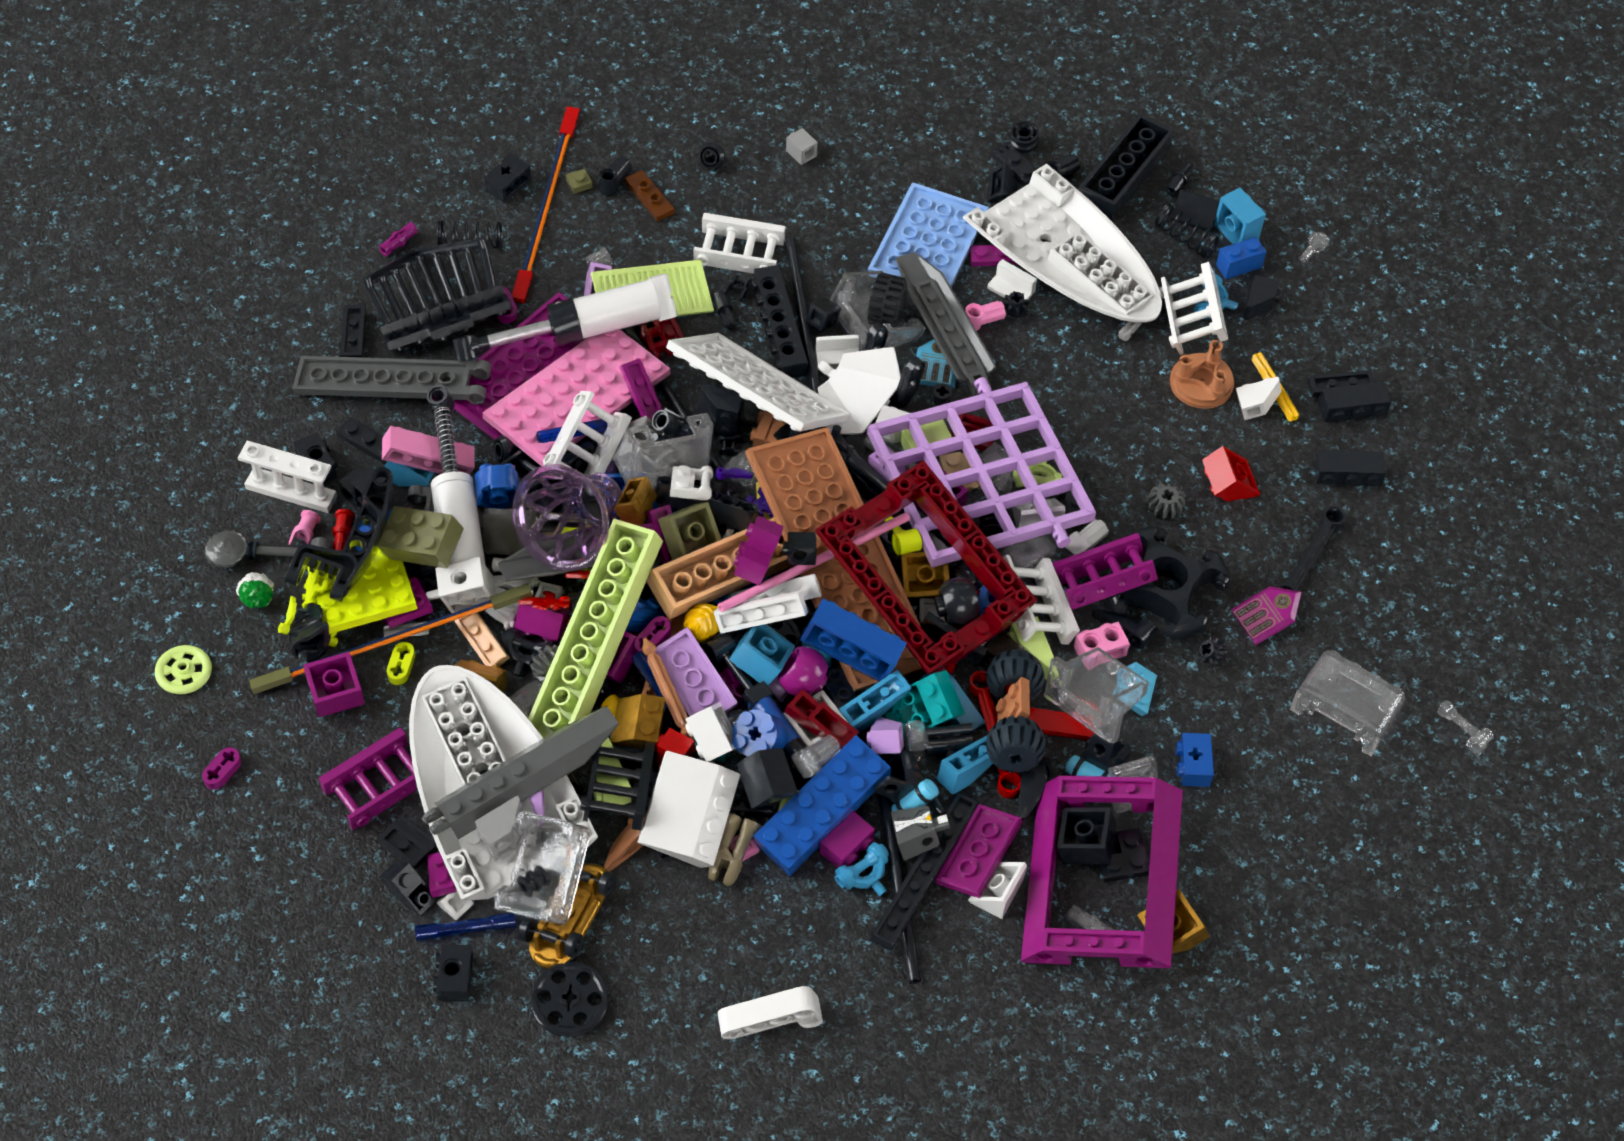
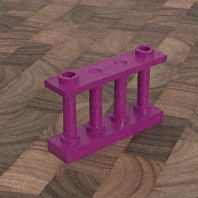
(1101, 558)
(363, 761)

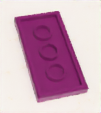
(978, 851)

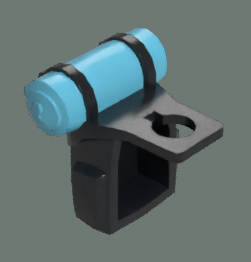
(1098, 757)
(905, 785)

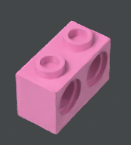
(1099, 638)

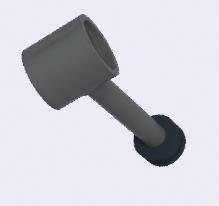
(254, 550)

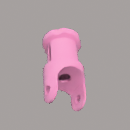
(306, 526)

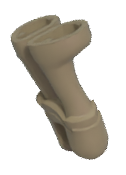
(733, 862)

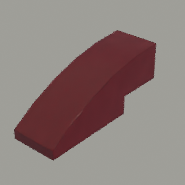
(819, 718)

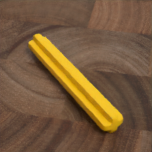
(1283, 399)

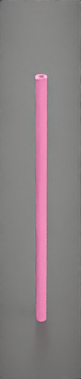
(799, 569)

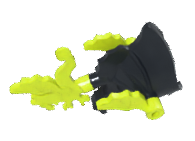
(309, 628)

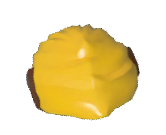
(702, 622)

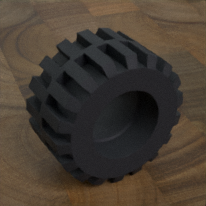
(887, 299)

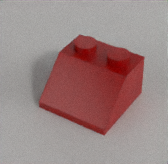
(1230, 475)

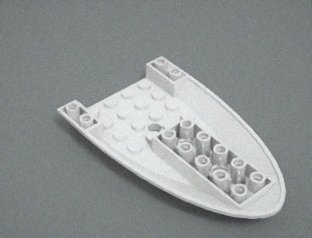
(1084, 249)
(444, 760)

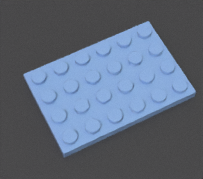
(931, 227)

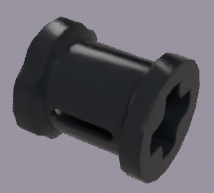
(941, 394)

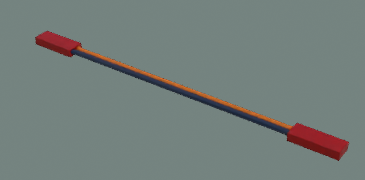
(525, 275)

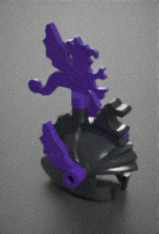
(721, 484)

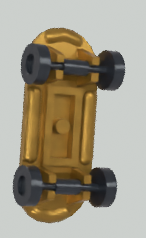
(560, 943)

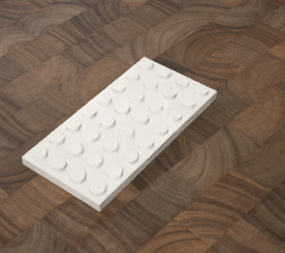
(758, 381)

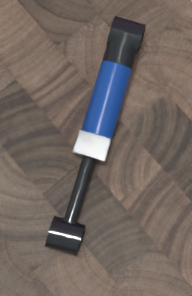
(755, 697)

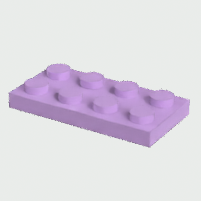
(693, 674)

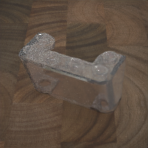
(656, 459)

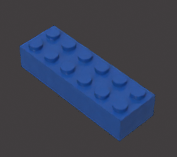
(822, 805)

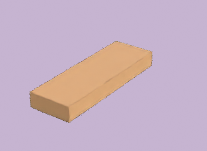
(482, 640)

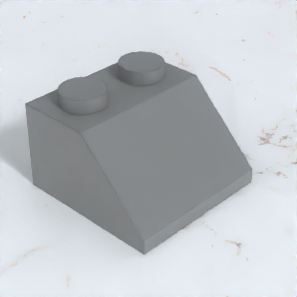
(497, 829)

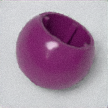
(804, 670)

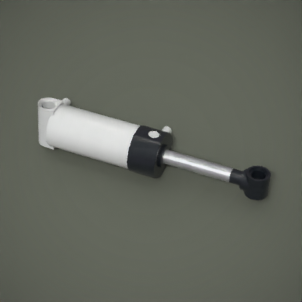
(585, 316)

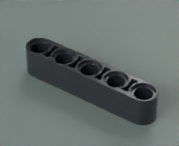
(725, 509)

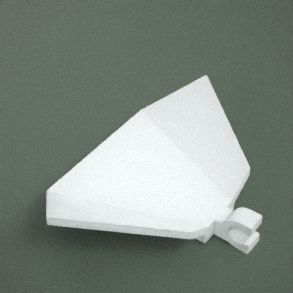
(861, 386)

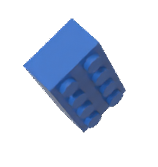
(853, 640)

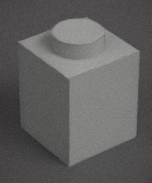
(801, 146)

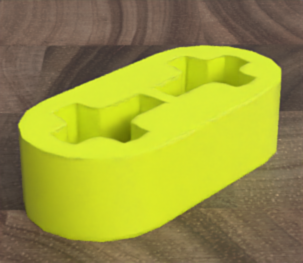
(396, 662)

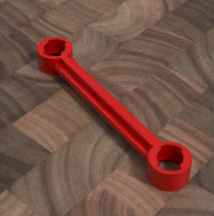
(990, 718)

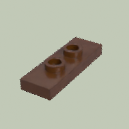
(649, 195)

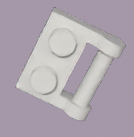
(683, 482)

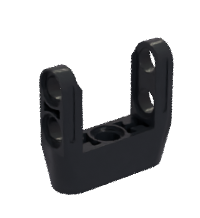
(910, 375)

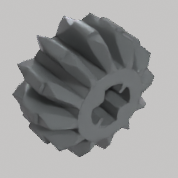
(1166, 501)
(543, 662)

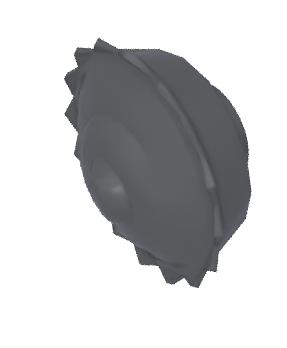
(225, 549)

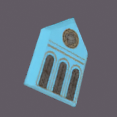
(936, 366)

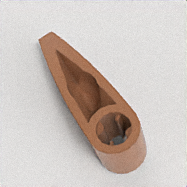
(623, 846)

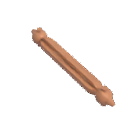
(666, 686)

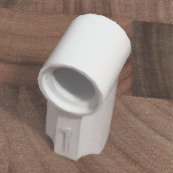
(1088, 537)

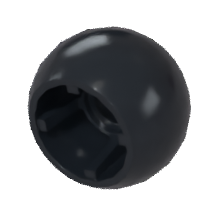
(957, 602)

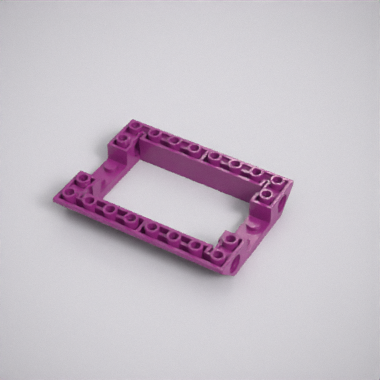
(1133, 948)

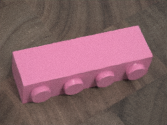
(422, 451)

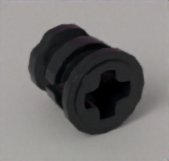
(533, 881)

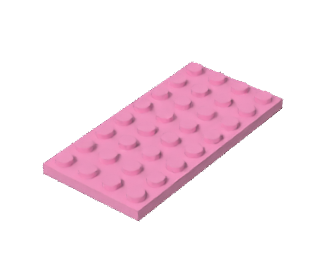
(549, 395)

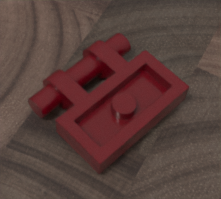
(665, 330)

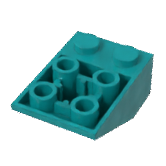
(929, 701)

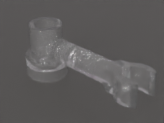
(1479, 739)

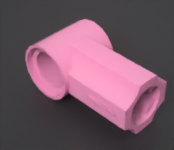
(985, 313)

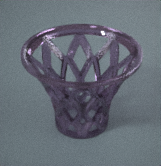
(574, 482)

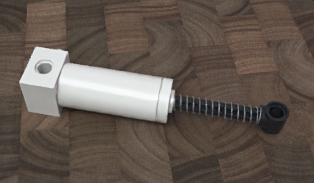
(453, 493)

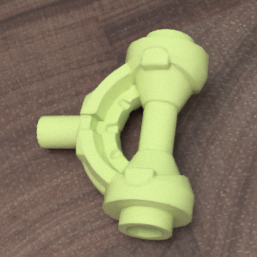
(1040, 468)

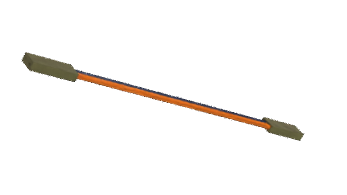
(496, 601)

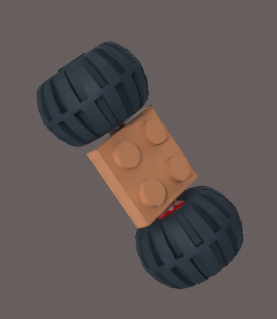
(1015, 740)

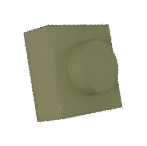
(579, 181)

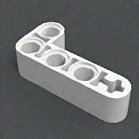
(771, 1011)

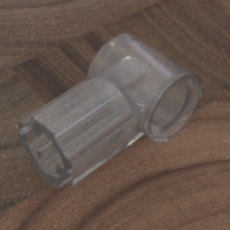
(916, 738)
(810, 759)

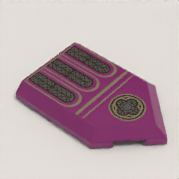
(1267, 612)

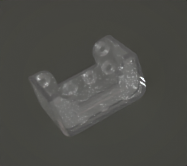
(1350, 698)
(560, 851)

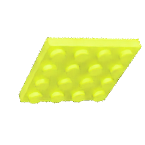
(376, 596)

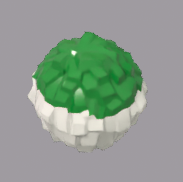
(255, 590)

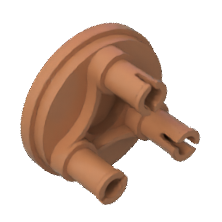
(1202, 378)

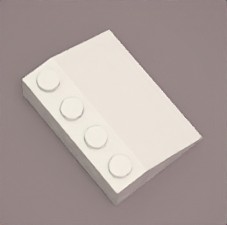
(689, 809)

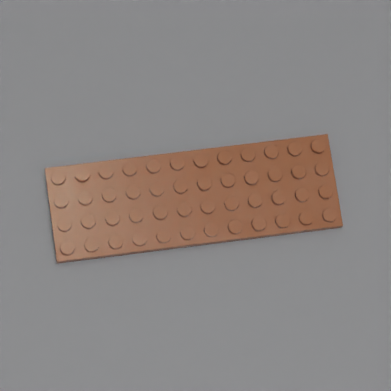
(805, 489)

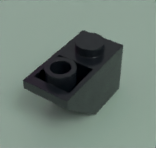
(407, 887)

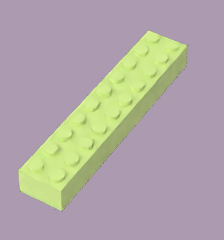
(596, 627)

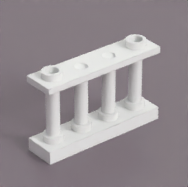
(742, 229)
(1213, 311)
(606, 443)
(284, 487)
(1054, 603)
(773, 605)

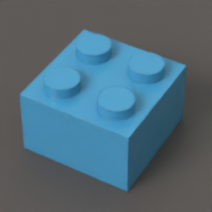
(1239, 217)
(762, 653)

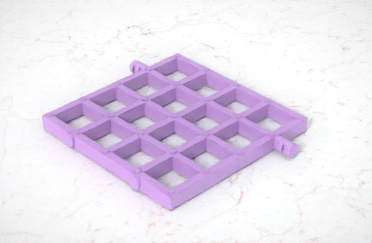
(982, 472)

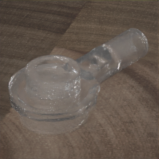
(1317, 242)

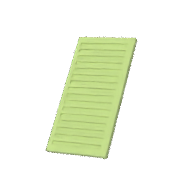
(685, 279)

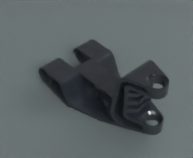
(345, 564)

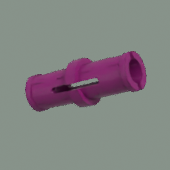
(398, 239)

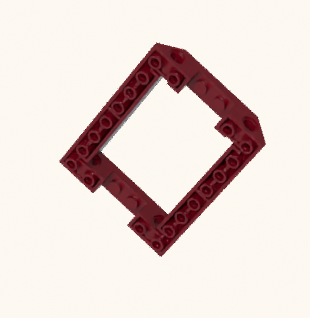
(965, 537)

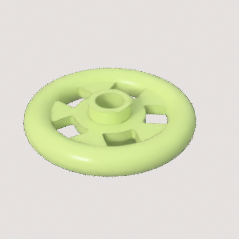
(177, 653)

